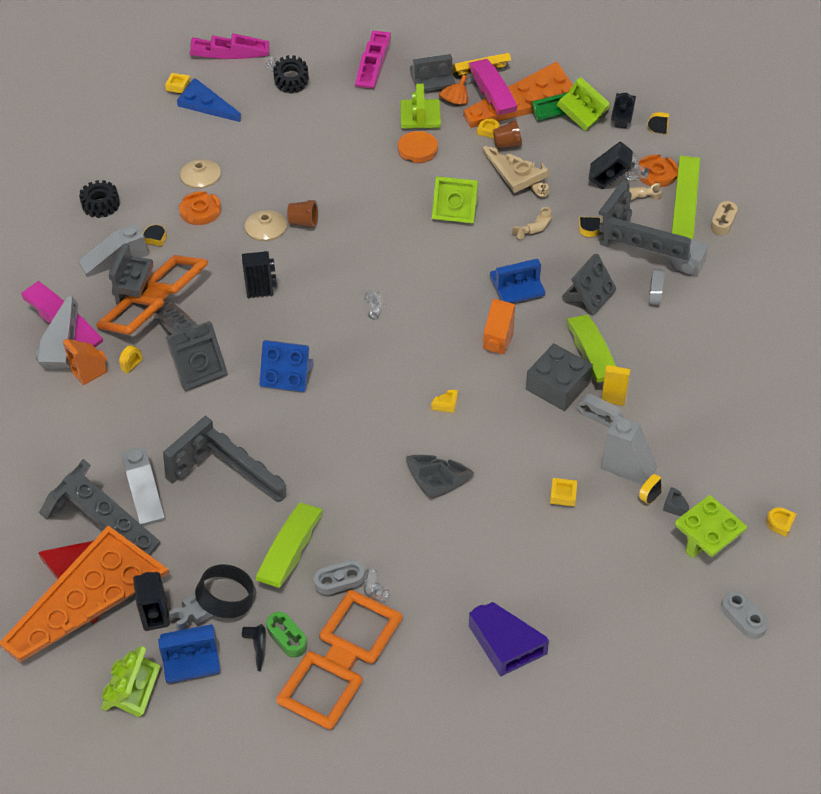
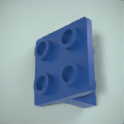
(518, 281)
(284, 365)
(189, 653)

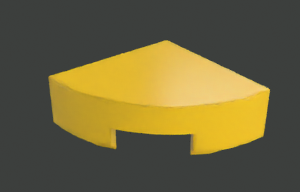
(445, 402)

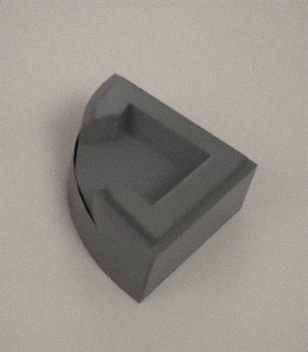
(675, 503)

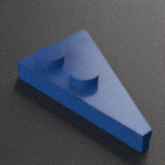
(202, 99)

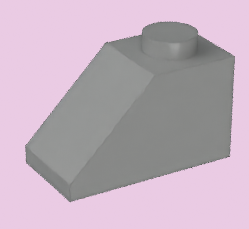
(698, 256)

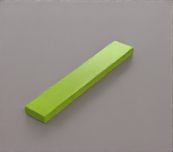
(686, 196)

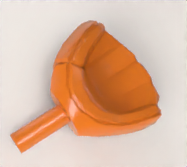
(456, 93)

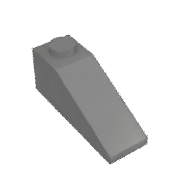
(104, 254)
(51, 351)
(143, 486)

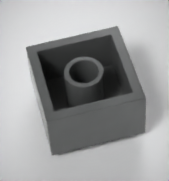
(559, 377)

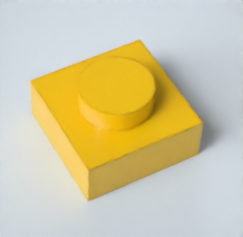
(177, 83)
(563, 492)

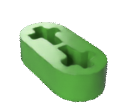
(291, 631)

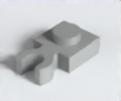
(190, 611)

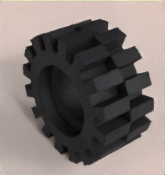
(293, 83)
(99, 207)

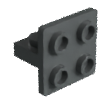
(433, 72)
(129, 274)
(591, 285)

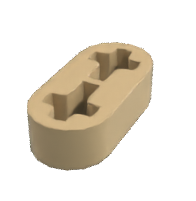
(727, 219)

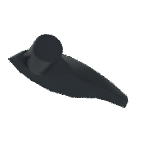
(258, 636)

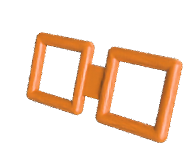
(153, 295)
(339, 659)

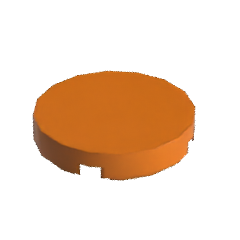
(417, 146)
(661, 170)
(200, 208)

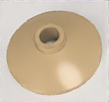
(200, 173)
(265, 225)

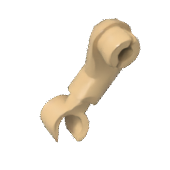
(539, 188)
(640, 192)
(538, 226)

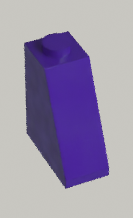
(506, 638)

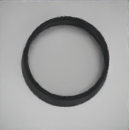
(219, 607)

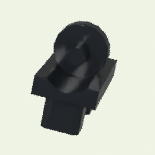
(623, 109)

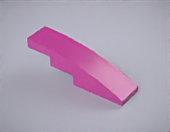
(235, 48)
(373, 59)
(493, 86)
(49, 304)

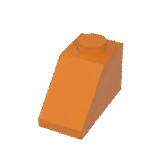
(499, 326)
(85, 360)

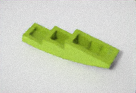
(591, 345)
(288, 544)

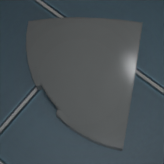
(437, 475)

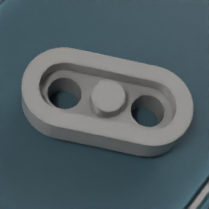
(339, 578)
(743, 613)

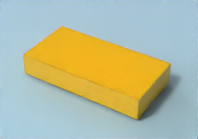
(615, 385)

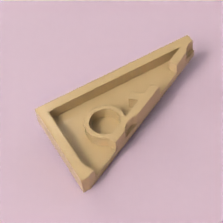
(514, 170)

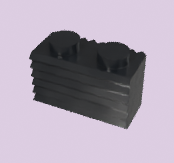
(611, 165)
(257, 274)
(151, 601)

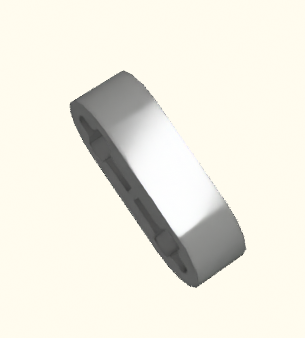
(656, 287)
(598, 409)

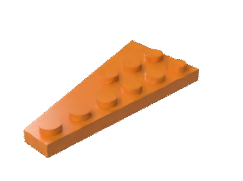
(537, 86)
(84, 591)

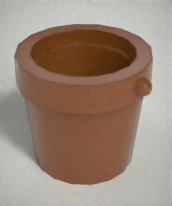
(507, 136)
(303, 213)

